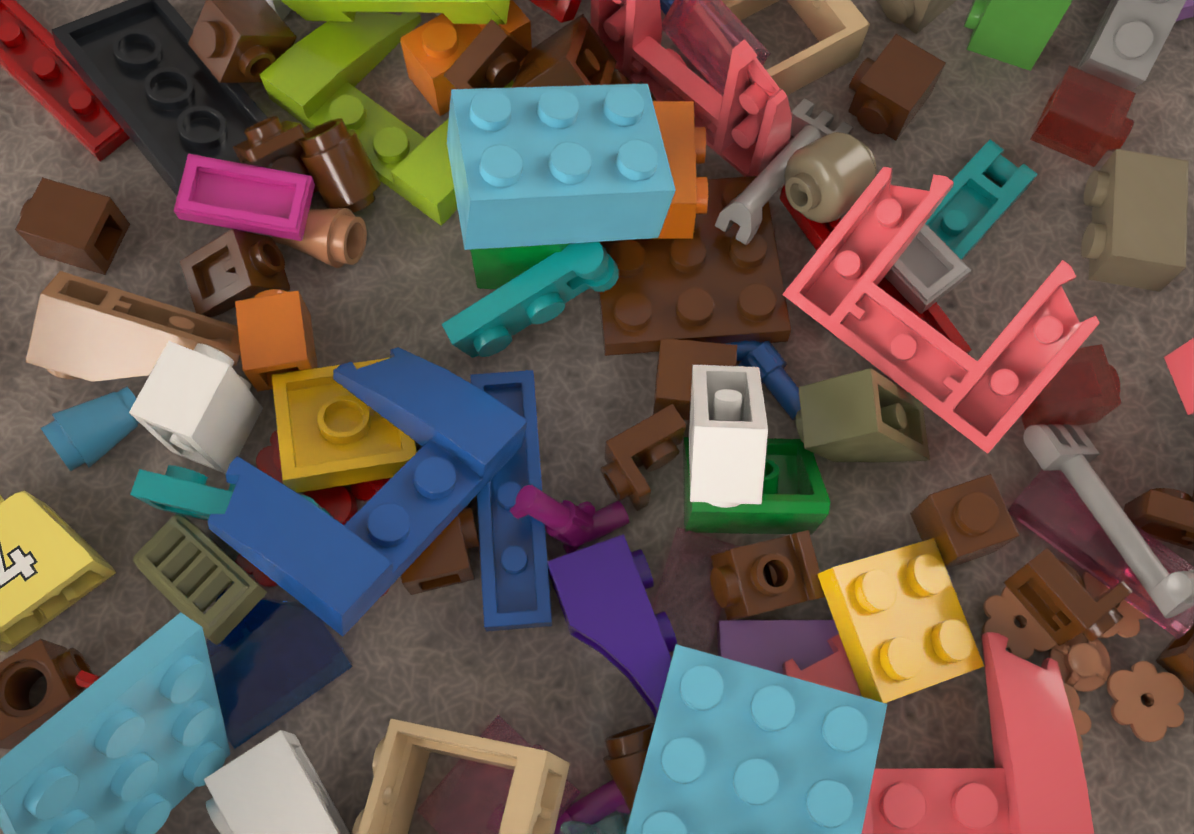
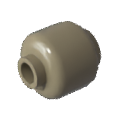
(828, 176)

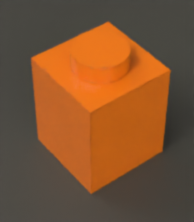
(274, 336)

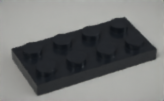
(157, 85)

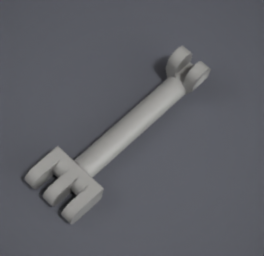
(747, 206)
(1071, 451)

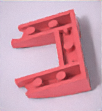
(742, 127)
(970, 395)
(1035, 749)

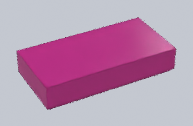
(244, 197)

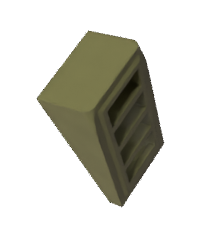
(194, 573)

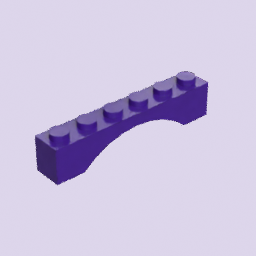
(610, 612)

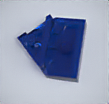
(272, 665)

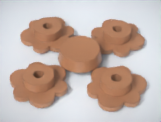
(1088, 666)

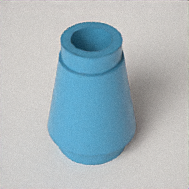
(91, 428)

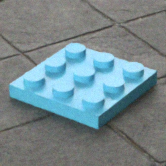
(122, 745)
(755, 753)

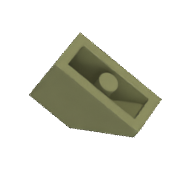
(862, 420)

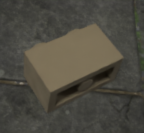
(1137, 220)

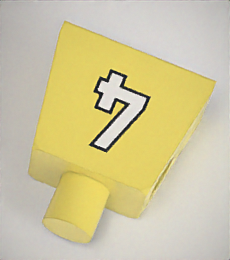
(41, 567)

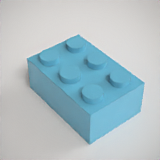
(557, 165)

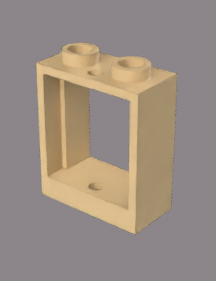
(833, 22)
(402, 761)

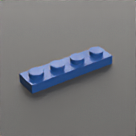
(513, 548)

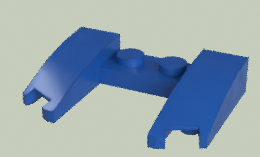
(348, 567)

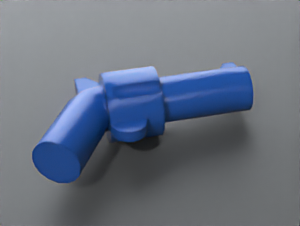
(771, 372)

